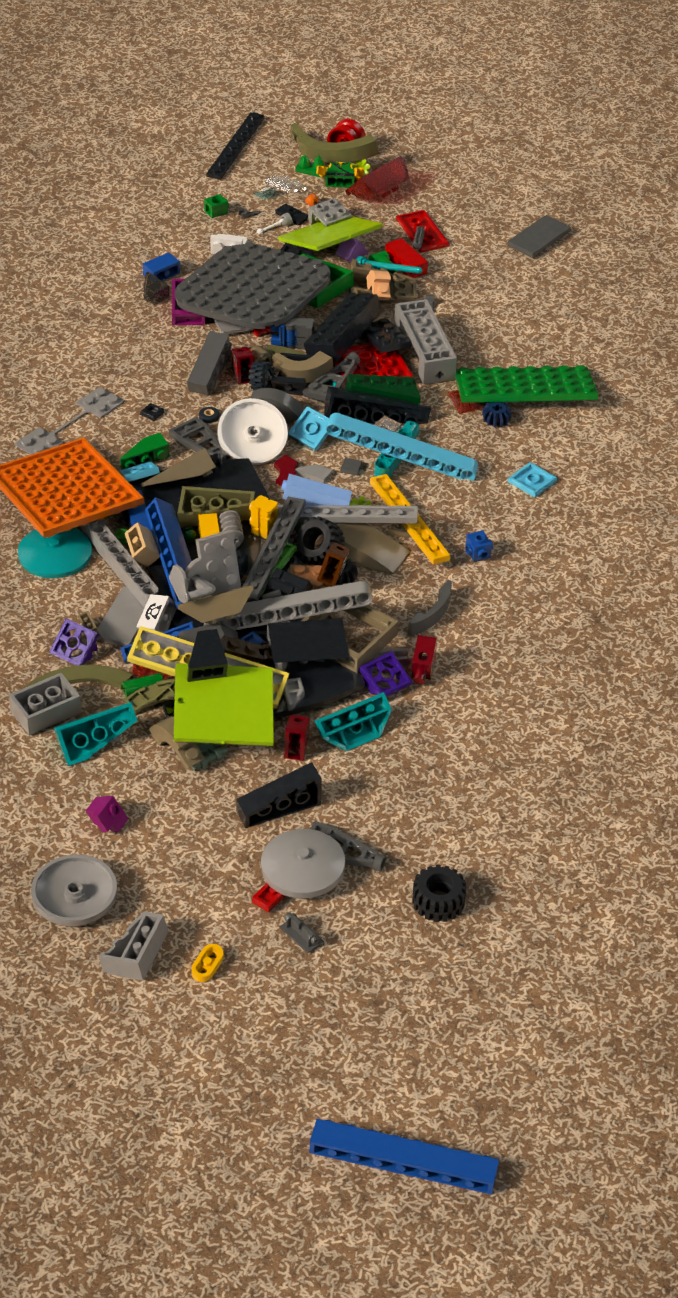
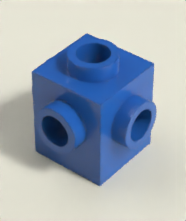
(478, 546)

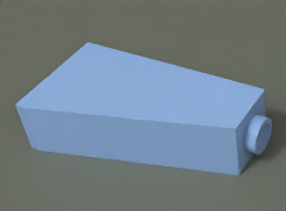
(314, 492)

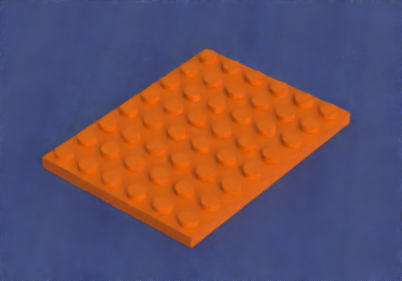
(66, 487)

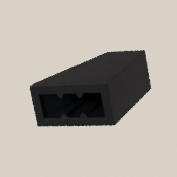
(207, 657)

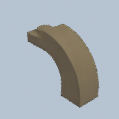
(308, 369)
(187, 751)

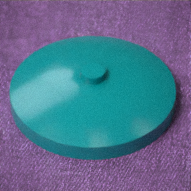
(55, 555)

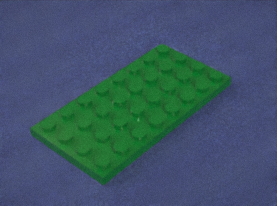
(525, 384)

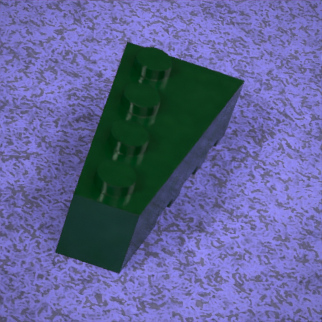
(391, 386)

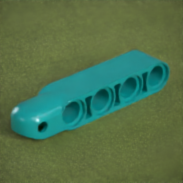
(387, 464)

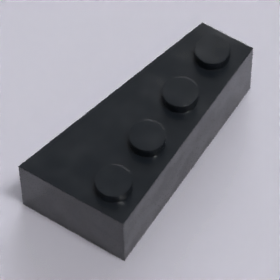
(281, 797)

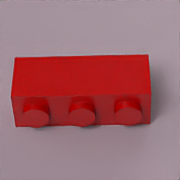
(403, 254)

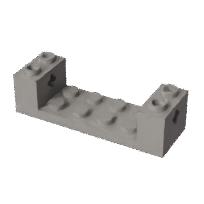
(434, 351)

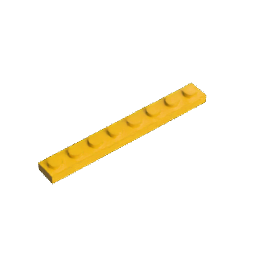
(418, 531)

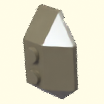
(218, 605)

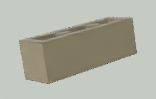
(87, 621)

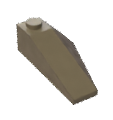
(192, 466)

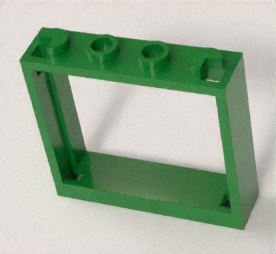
(341, 281)

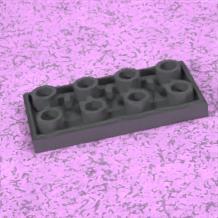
(539, 236)

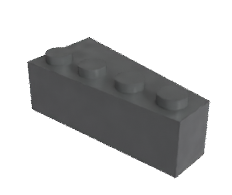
(210, 363)

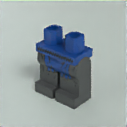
(293, 333)

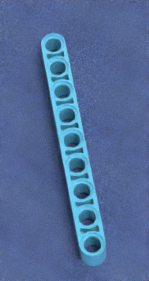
(401, 447)

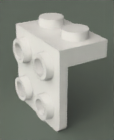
(220, 240)

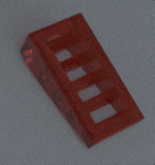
(461, 407)

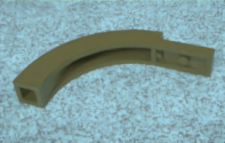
(334, 152)

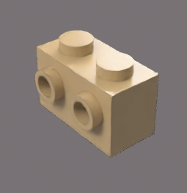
(142, 544)

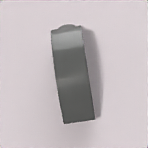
(284, 402)

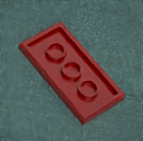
(433, 237)

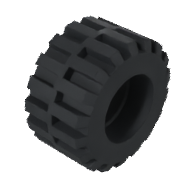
(308, 535)
(436, 905)

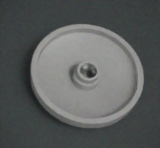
(303, 863)
(74, 890)

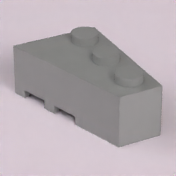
(137, 948)

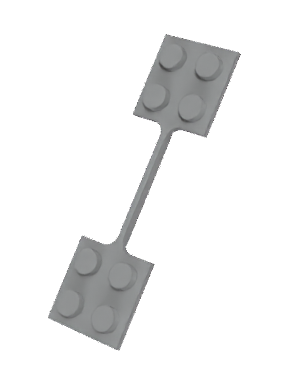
(97, 402)

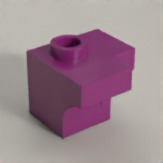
(107, 814)

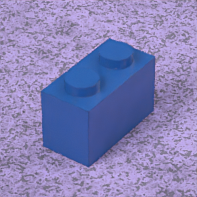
(162, 266)

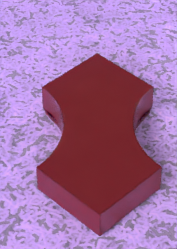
(285, 466)

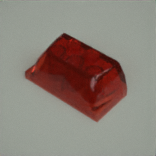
(380, 181)

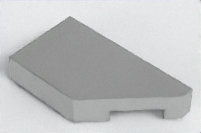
(314, 472)
(293, 692)

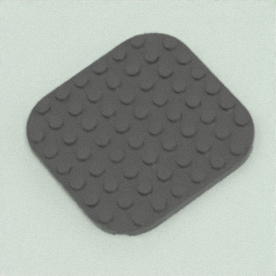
(252, 285)

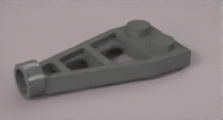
(318, 390)
(191, 428)
(365, 858)

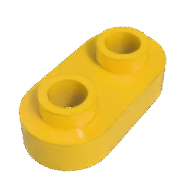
(207, 964)

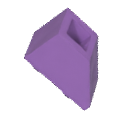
(351, 249)

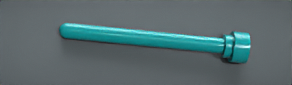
(389, 266)

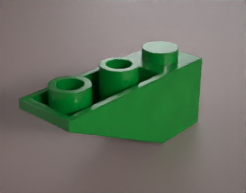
(148, 449)

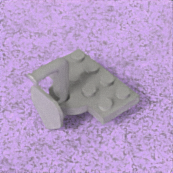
(215, 569)

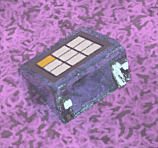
(265, 193)

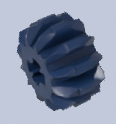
(496, 414)

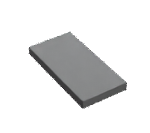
(121, 620)

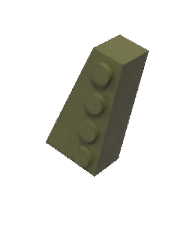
(210, 500)

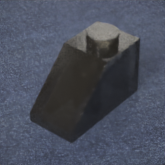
(155, 289)

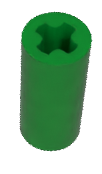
(133, 685)

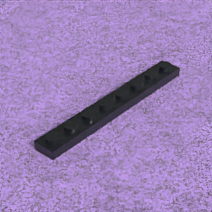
(235, 146)

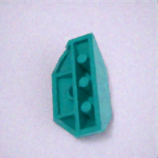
(355, 723)

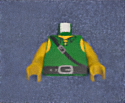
(340, 174)

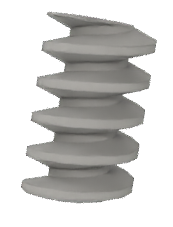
(231, 521)

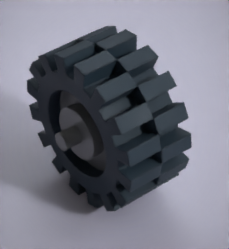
(261, 375)

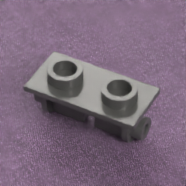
(300, 933)

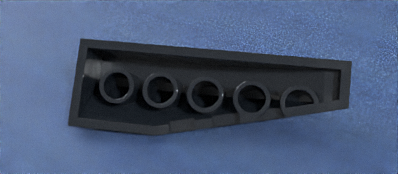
(373, 407)

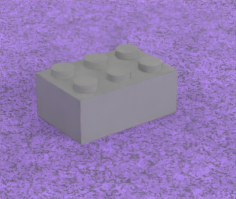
(45, 703)

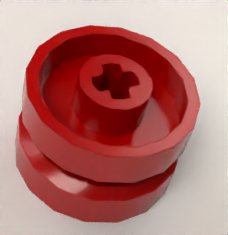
(346, 131)

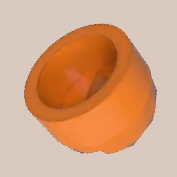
(311, 199)

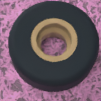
(209, 414)

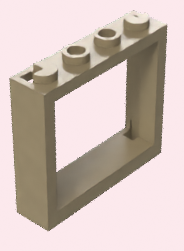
(375, 618)

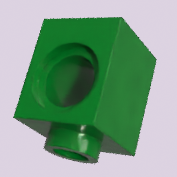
(216, 206)

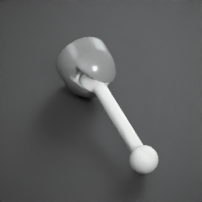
(284, 220)

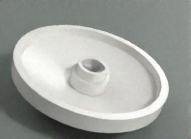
(252, 431)

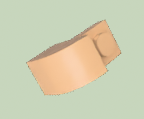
(379, 283)

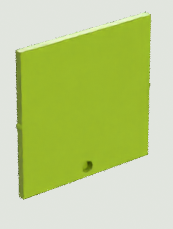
(319, 236)
(225, 708)

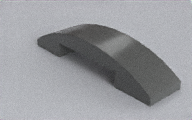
(421, 621)

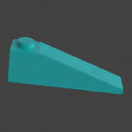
(91, 733)

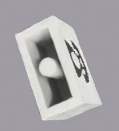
(158, 613)

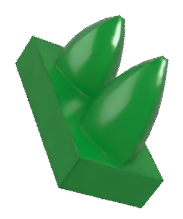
(306, 167)

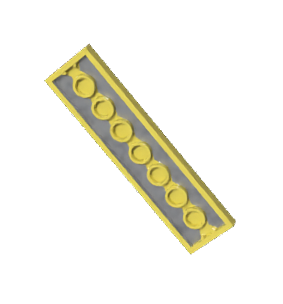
(163, 651)

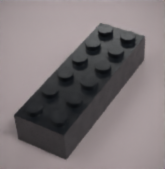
(344, 325)

